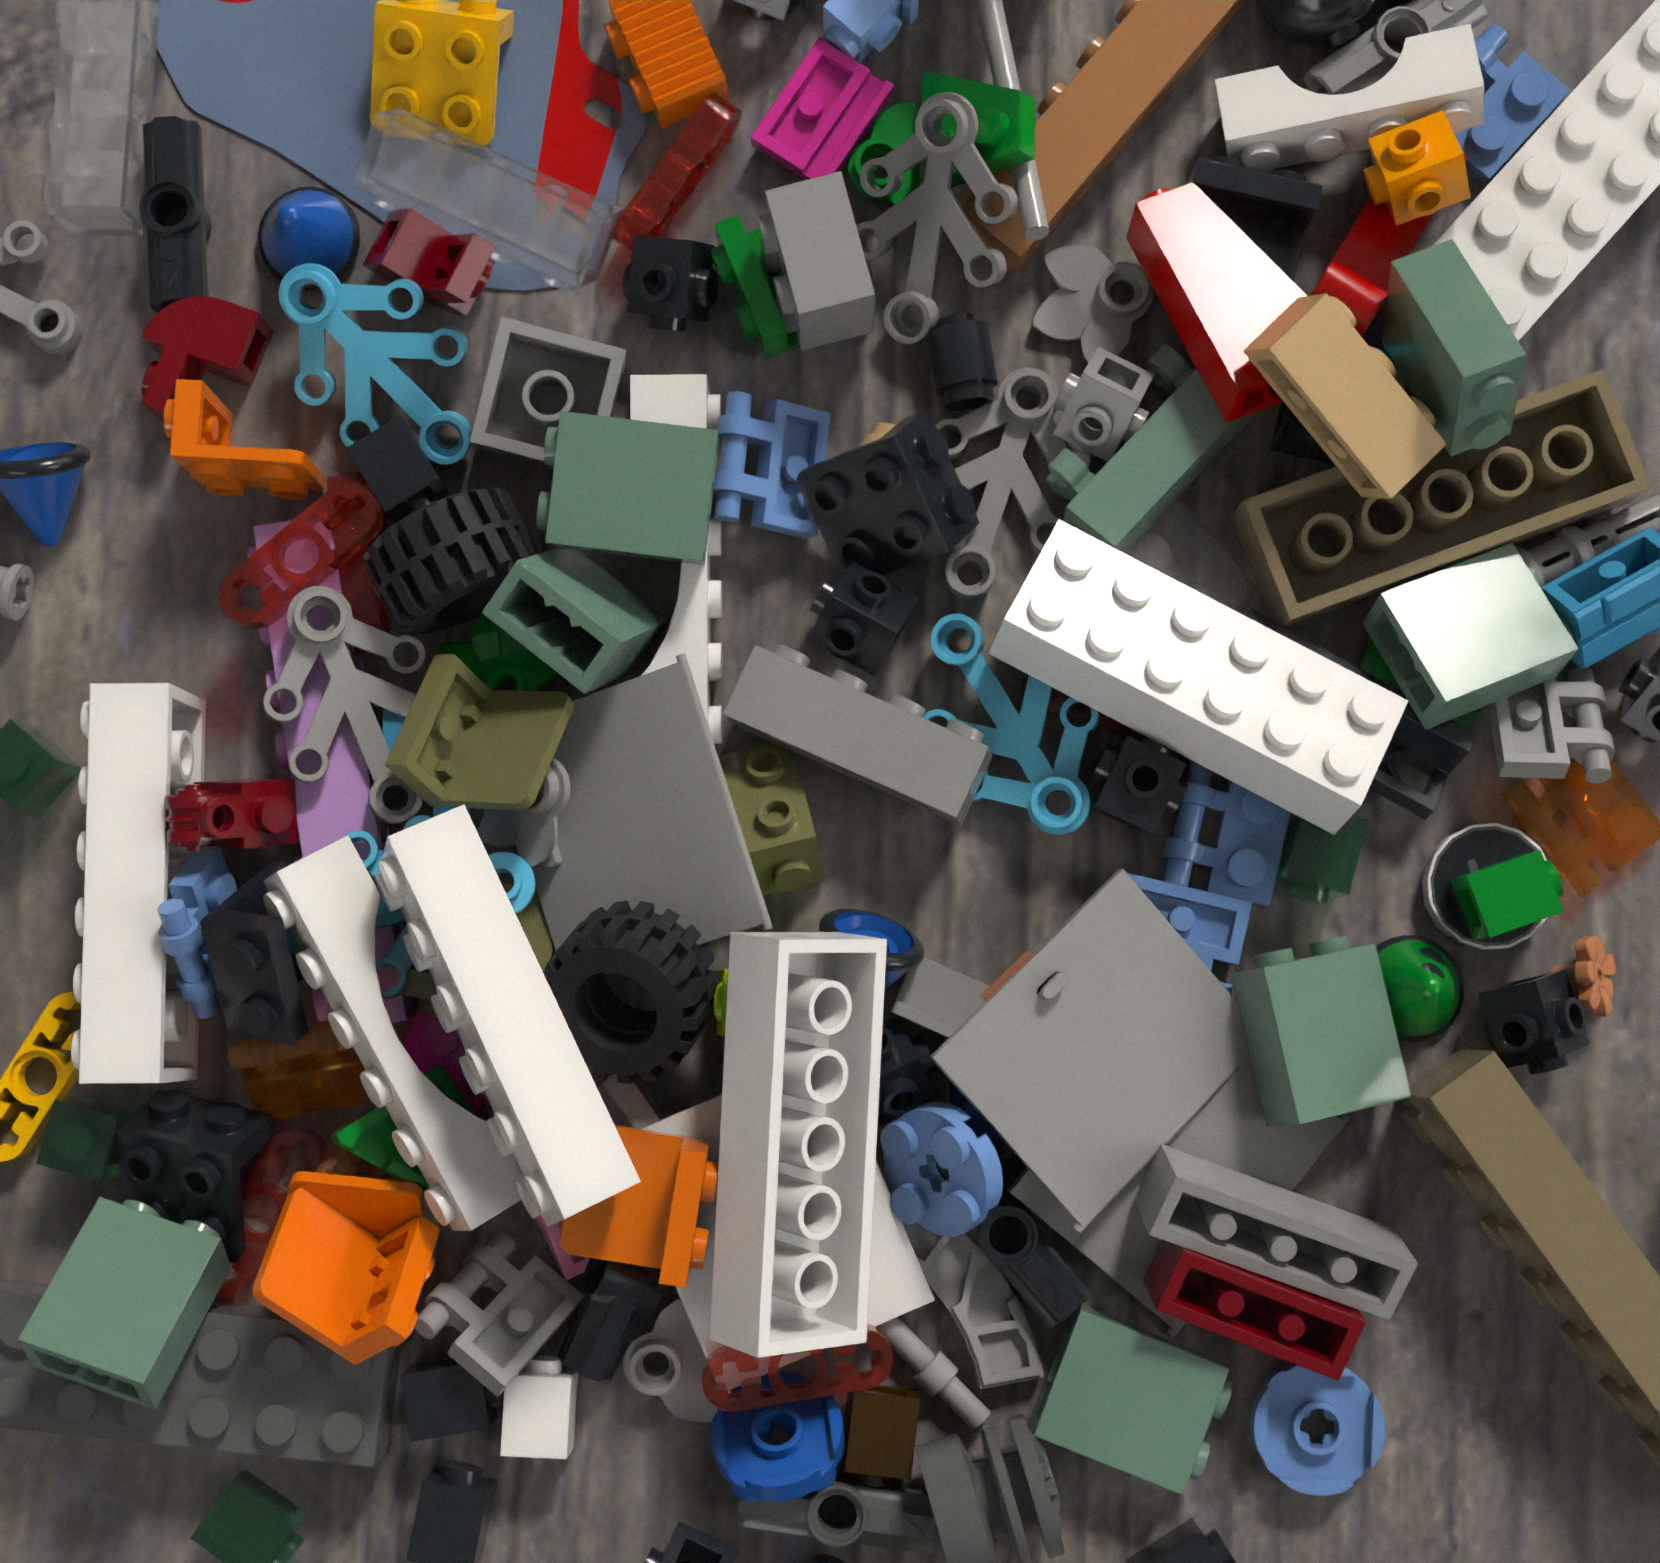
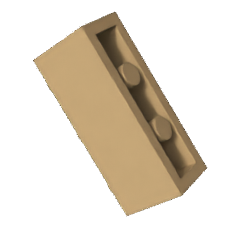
(1346, 395)

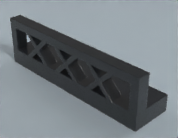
(1428, 751)

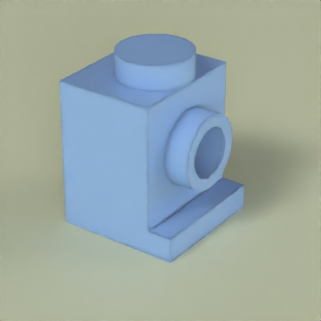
(865, 24)

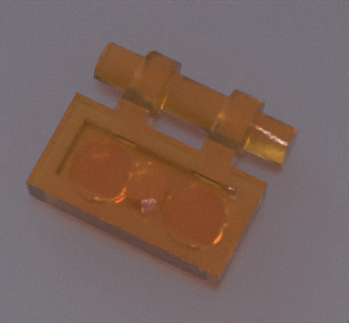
(1607, 814)
(300, 1077)

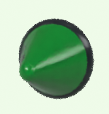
(1421, 986)

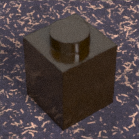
(882, 1434)

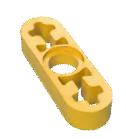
(28, 1124)

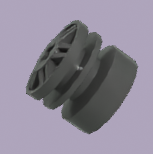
(992, 1495)

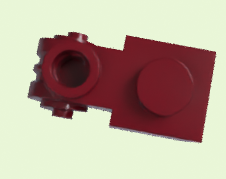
(233, 814)

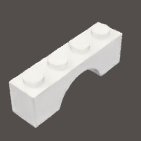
(1279, 124)

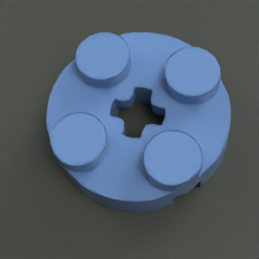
(919, 1190)
(1341, 1455)

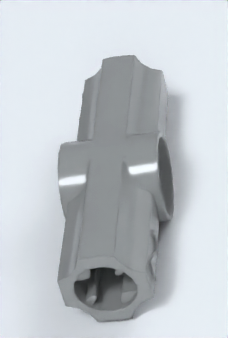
(1369, 57)

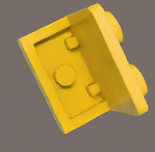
(440, 62)

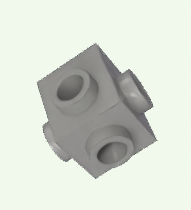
(1102, 405)

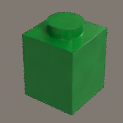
(1509, 894)

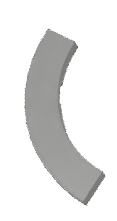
(980, 1305)

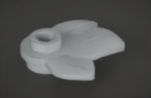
(1083, 302)
(535, 828)
(681, 1379)

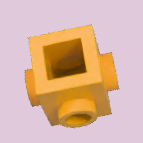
(1417, 168)

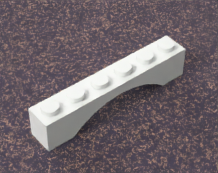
(688, 402)
(332, 916)

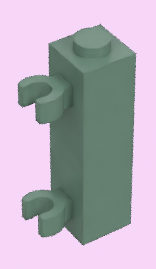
(1152, 464)

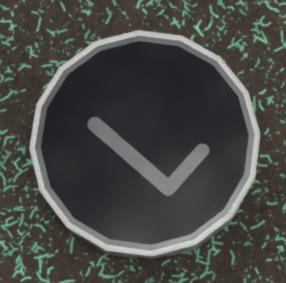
(1460, 854)

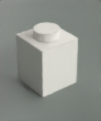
(540, 1410)

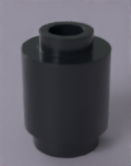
(962, 362)

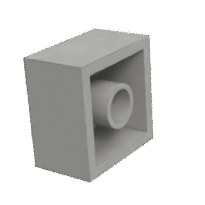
(820, 260)
(536, 377)

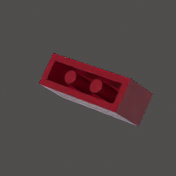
(1254, 1309)

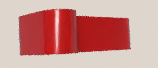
(1362, 262)

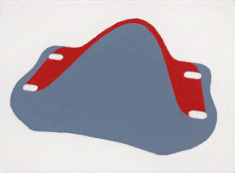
(303, 84)

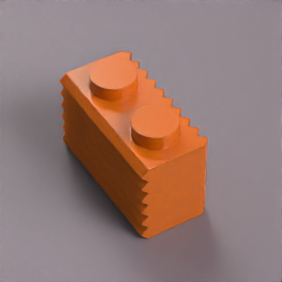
(668, 54)

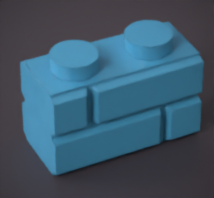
(1610, 597)

